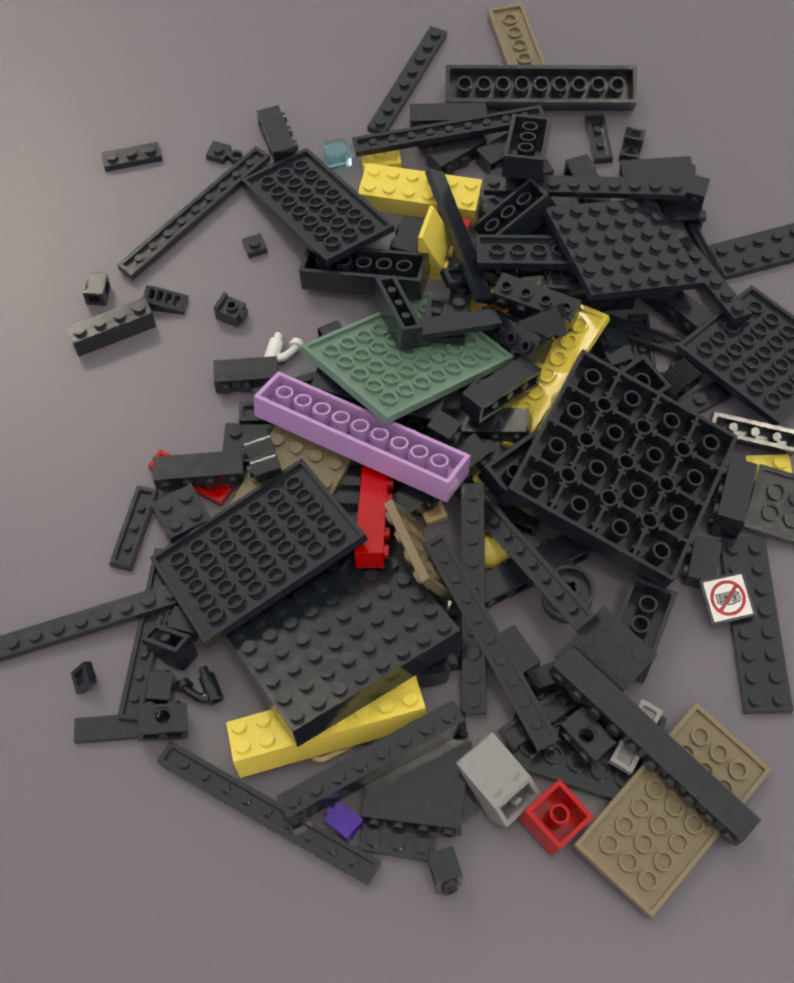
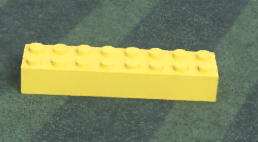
(263, 743)

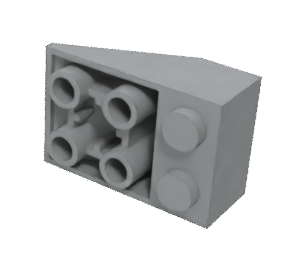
(498, 780)

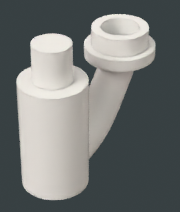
(275, 346)

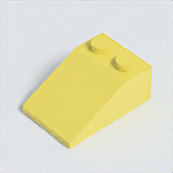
(435, 241)

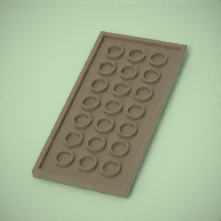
(647, 833)

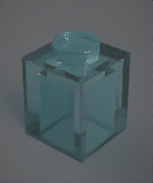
(338, 153)

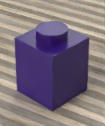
(343, 821)

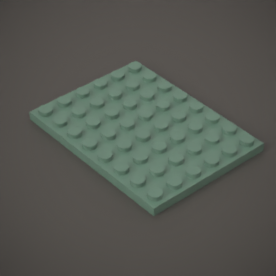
(398, 381)

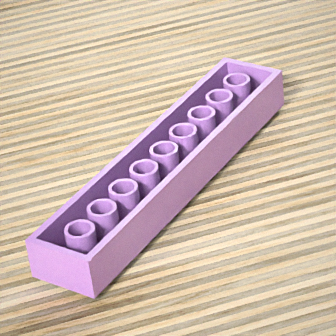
(362, 436)

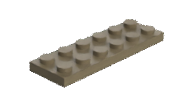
(515, 35)

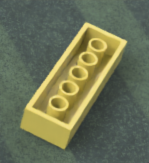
(409, 193)

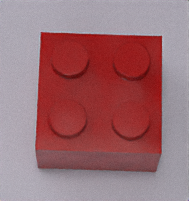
(555, 817)

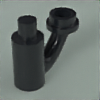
(209, 684)

